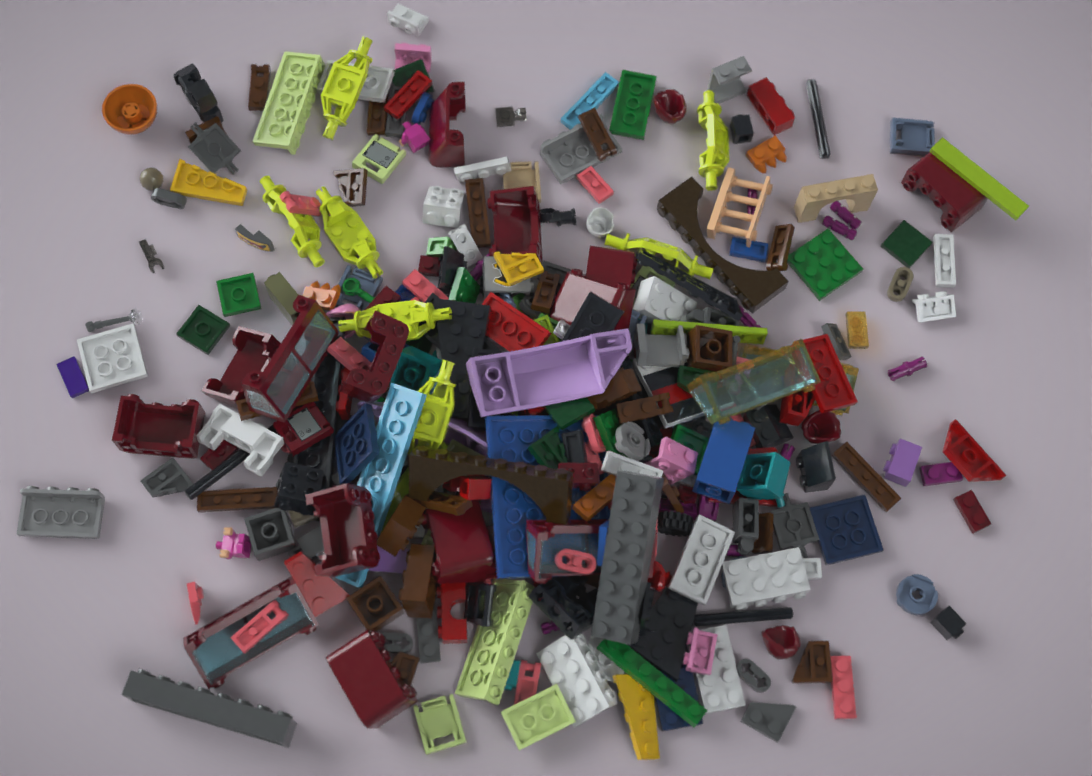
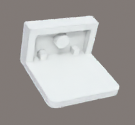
(443, 206)

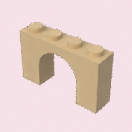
(856, 190)

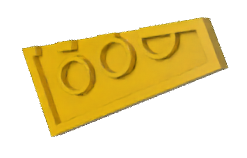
(198, 183)
(640, 715)

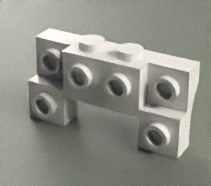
(245, 434)

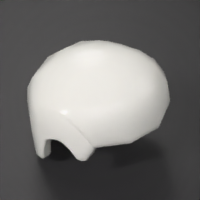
(600, 222)

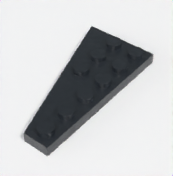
(695, 286)
(457, 341)
(667, 632)

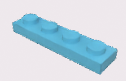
(591, 99)

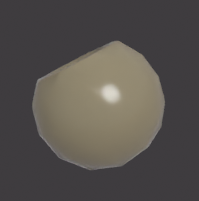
(151, 178)

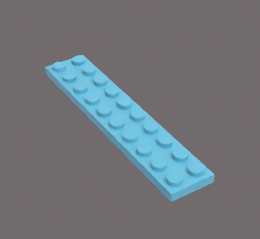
(382, 474)

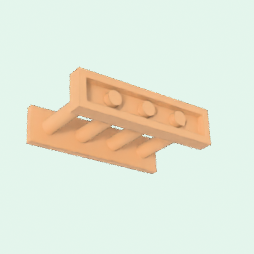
(725, 195)

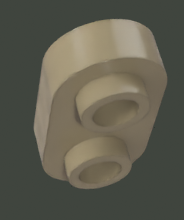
(899, 285)

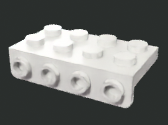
(765, 578)
(578, 677)

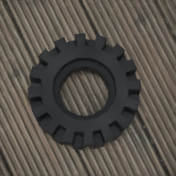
(674, 523)

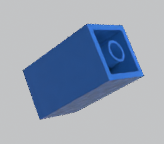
(723, 460)

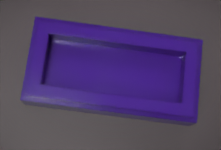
(73, 377)

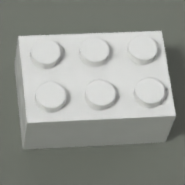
(662, 301)

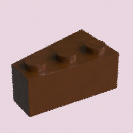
(619, 388)

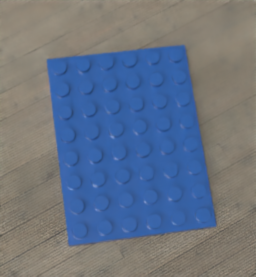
(511, 507)

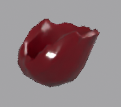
(670, 106)
(821, 427)
(781, 641)

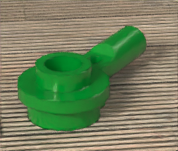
(353, 287)

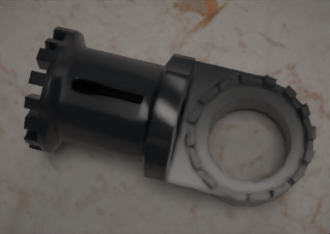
(552, 215)

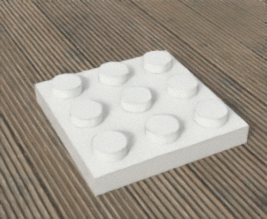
(112, 358)

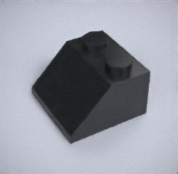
(449, 263)
(768, 429)
(816, 468)

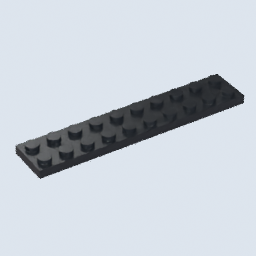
(326, 382)

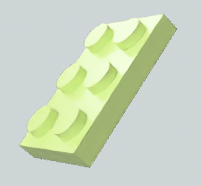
(537, 717)

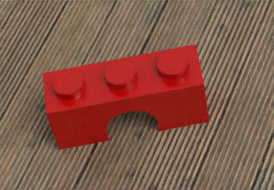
(471, 486)
(452, 629)

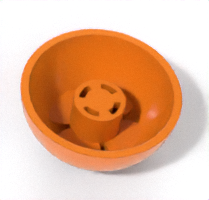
(130, 109)

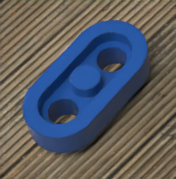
(420, 113)

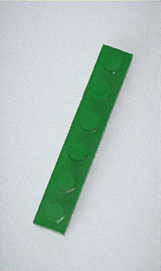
(653, 681)

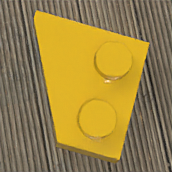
(518, 266)

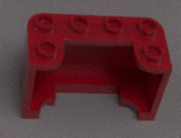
(945, 189)
(611, 266)
(390, 337)
(158, 428)
(346, 530)
(370, 679)

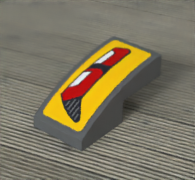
(257, 240)

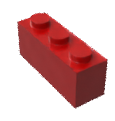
(770, 106)

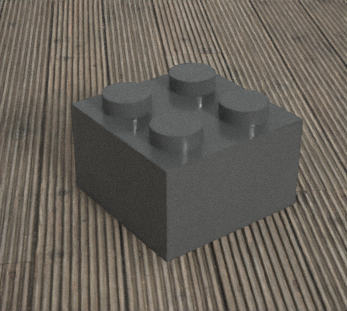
(270, 533)

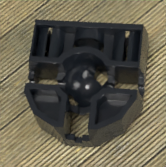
(198, 93)
(562, 593)

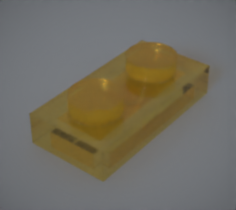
(857, 330)

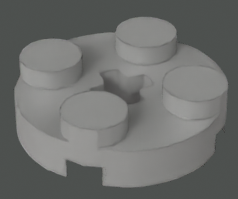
(631, 441)

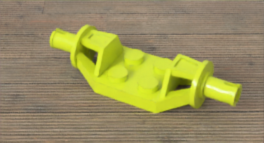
(344, 86)
(716, 142)
(303, 225)
(348, 233)
(669, 252)
(406, 311)
(436, 410)

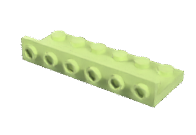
(290, 101)
(496, 646)

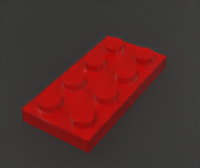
(511, 327)
(834, 389)

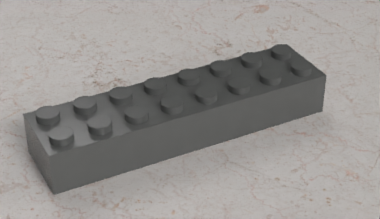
(627, 557)
(210, 709)

